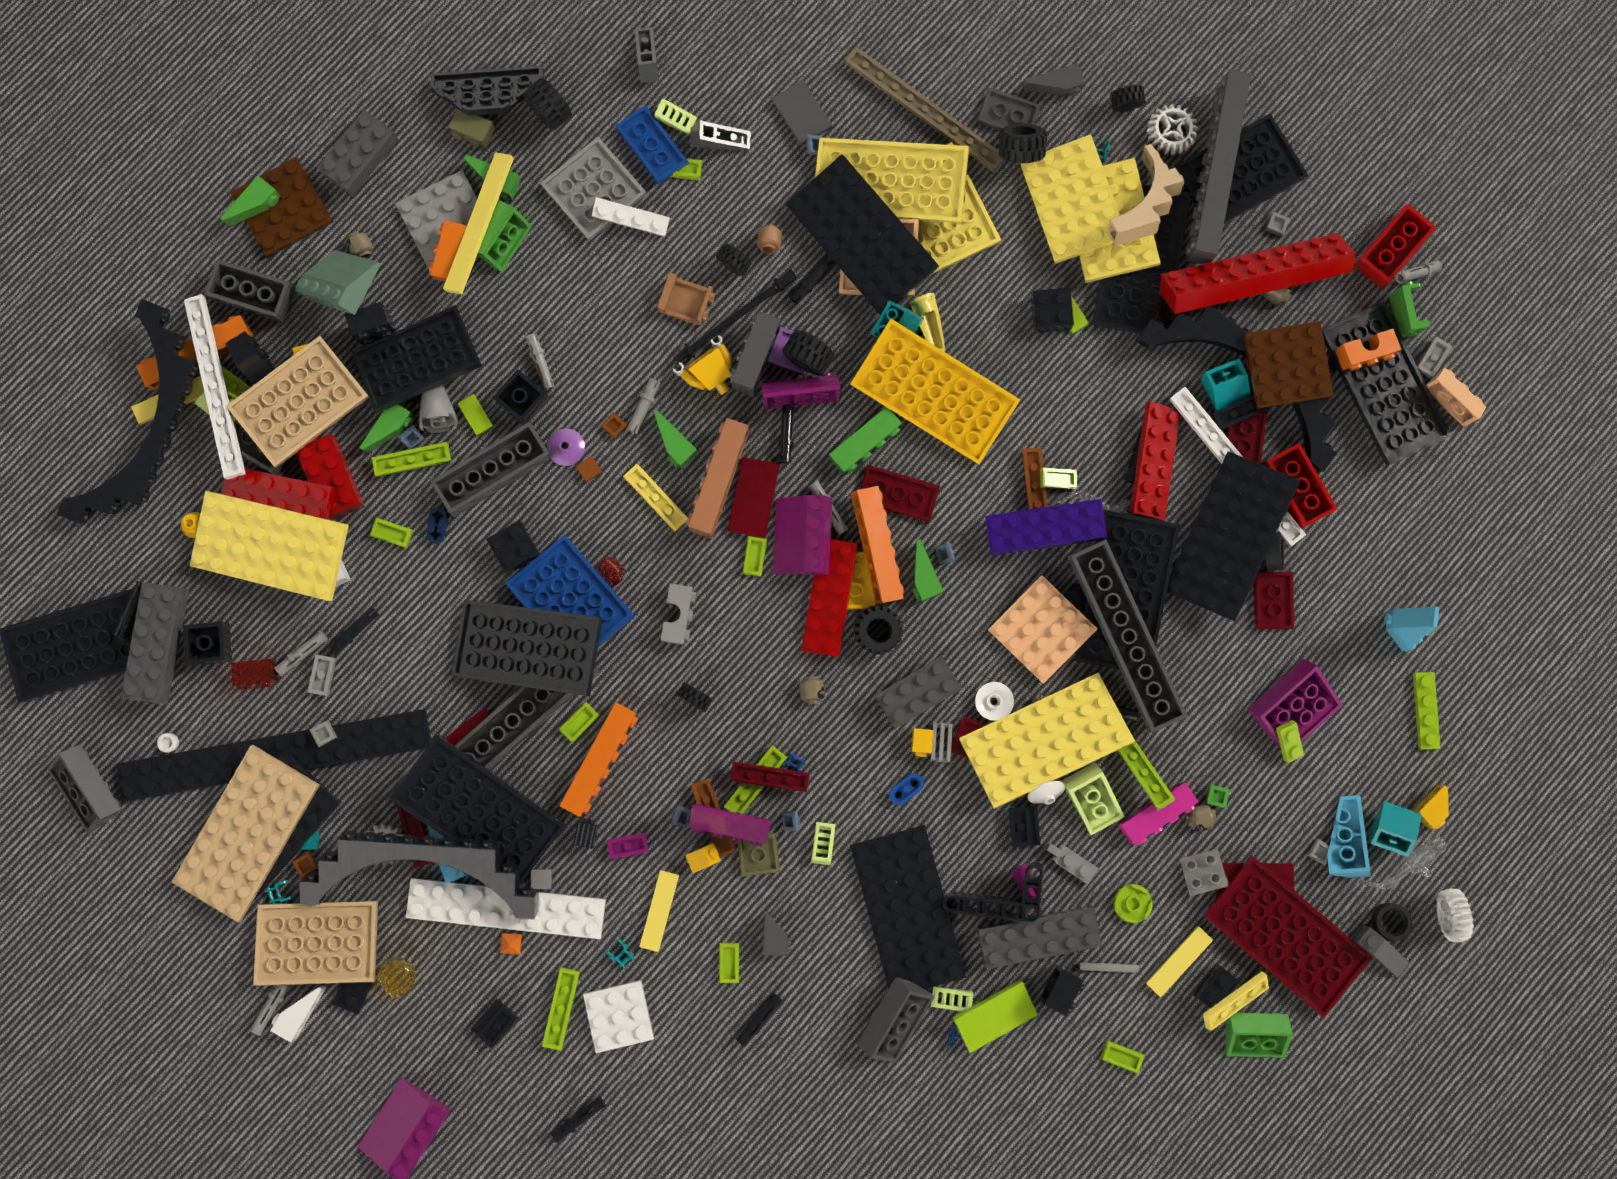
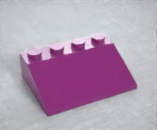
(800, 391)
(802, 535)
(1298, 696)
(729, 823)
(403, 1129)

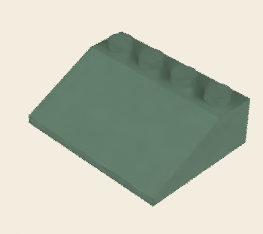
(338, 281)

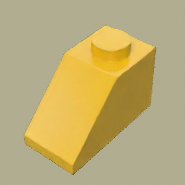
(1434, 808)

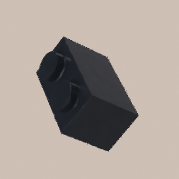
(1215, 986)

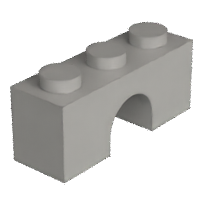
(677, 631)

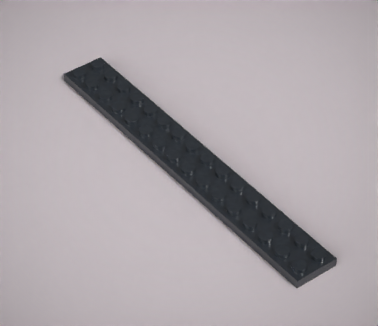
(218, 763)

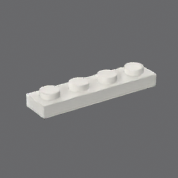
(630, 217)

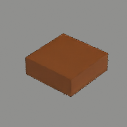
(614, 425)
(589, 469)
(305, 864)

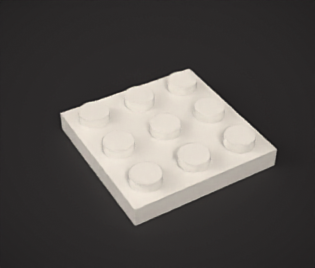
(618, 1016)

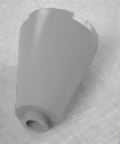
(436, 411)

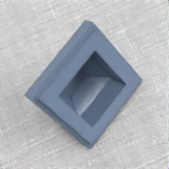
(812, 144)
(411, 437)
(945, 553)
(681, 816)
(791, 821)

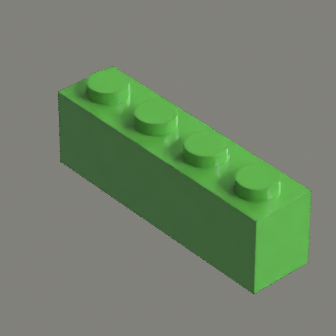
(865, 440)

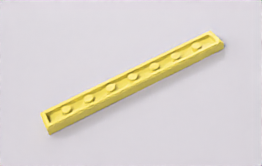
(478, 223)

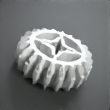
(1165, 117)
(1454, 915)

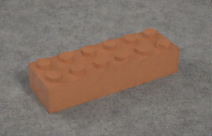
(718, 478)

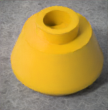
(187, 526)

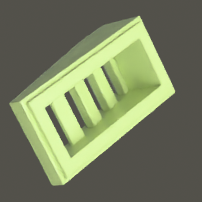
(672, 122)
(821, 860)
(969, 998)

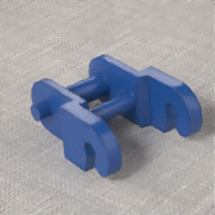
(796, 758)
(954, 1028)

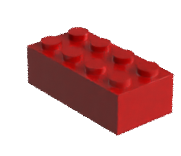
(1394, 246)
(326, 465)
(1311, 498)

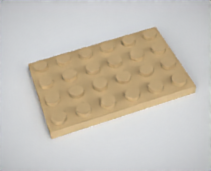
(297, 401)
(316, 943)

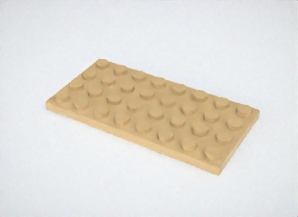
(245, 833)

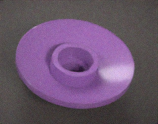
(575, 448)

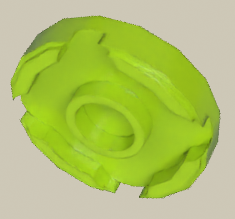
(1132, 903)

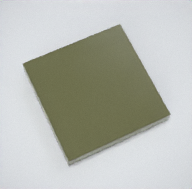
(757, 859)

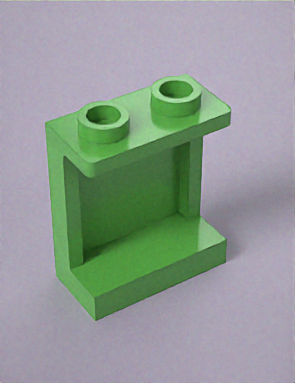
(1404, 311)

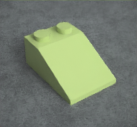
(1093, 798)

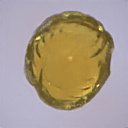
(397, 976)

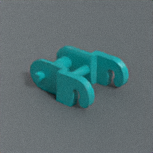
(1103, 158)
(277, 886)
(622, 963)

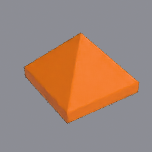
(511, 943)

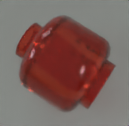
(611, 570)

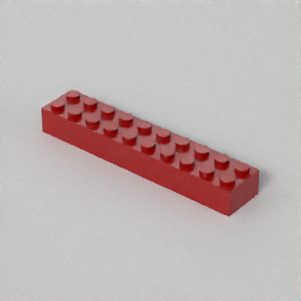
(1257, 273)

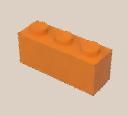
(450, 239)

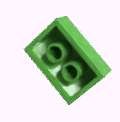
(503, 236)
(1258, 1035)

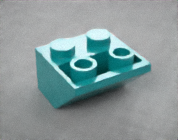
(899, 314)
(1226, 384)
(1395, 828)

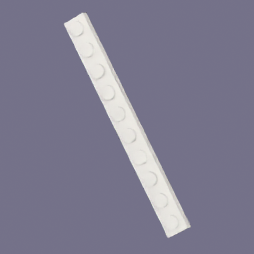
(214, 387)
(1220, 445)

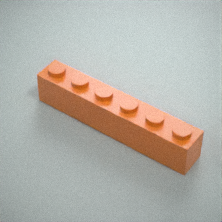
(222, 333)
(877, 545)
(599, 759)

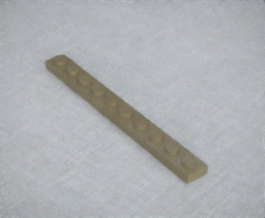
(923, 108)

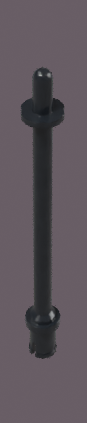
(777, 286)

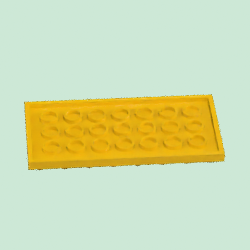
(934, 391)

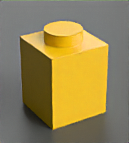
(922, 742)
(703, 858)

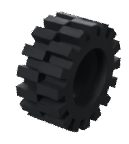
(1128, 98)
(733, 259)
(694, 697)

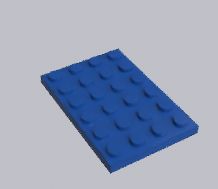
(569, 584)

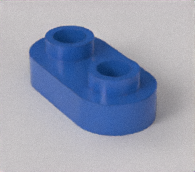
(906, 789)

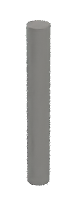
(1108, 967)

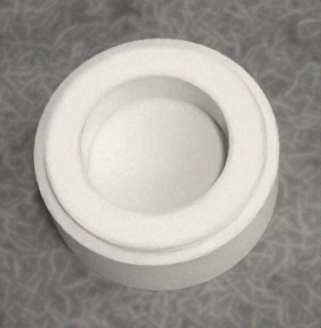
(168, 742)

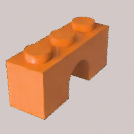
(1354, 355)

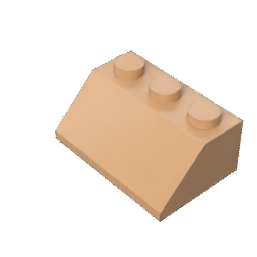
(1455, 397)

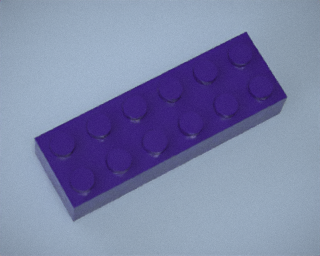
(1046, 527)

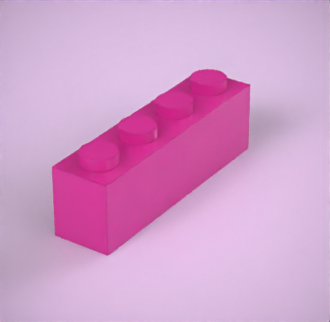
(1150, 820)

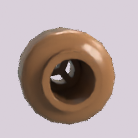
(769, 239)

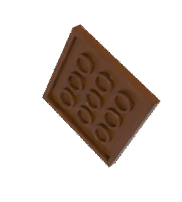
(295, 214)
(1288, 365)

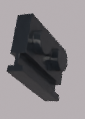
(1024, 826)
(352, 996)
(494, 1023)

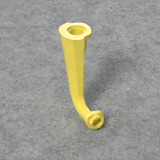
(931, 325)

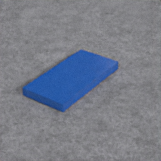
(651, 144)

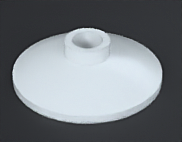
(1004, 701)
(1046, 792)

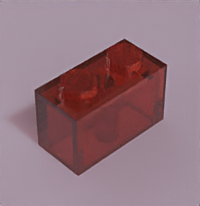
(254, 673)

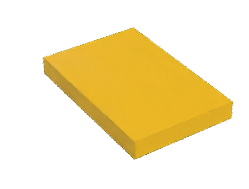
(861, 590)

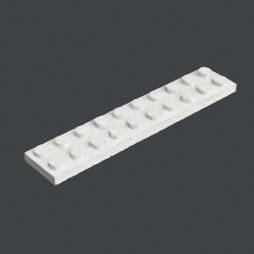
(483, 907)

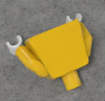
(709, 369)

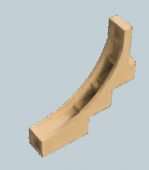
(1145, 218)

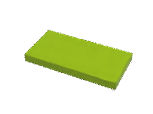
(995, 1016)

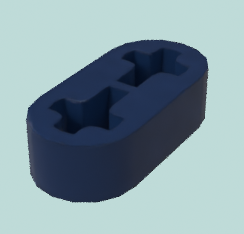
(432, 524)

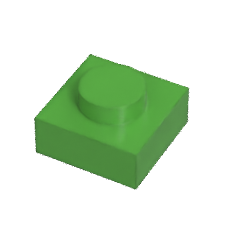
(1217, 796)

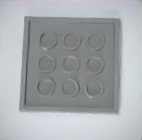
(591, 175)
(429, 208)

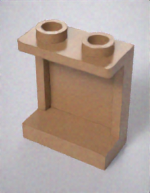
(685, 300)

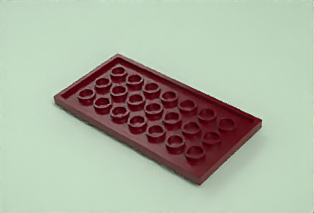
(1287, 936)

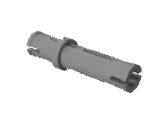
(1423, 270)
(537, 354)
(643, 405)
(836, 520)
(294, 658)
(259, 1026)

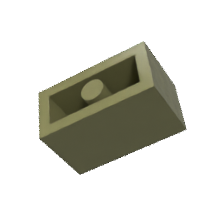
(472, 128)

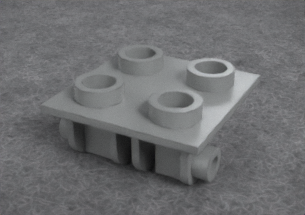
(1204, 872)

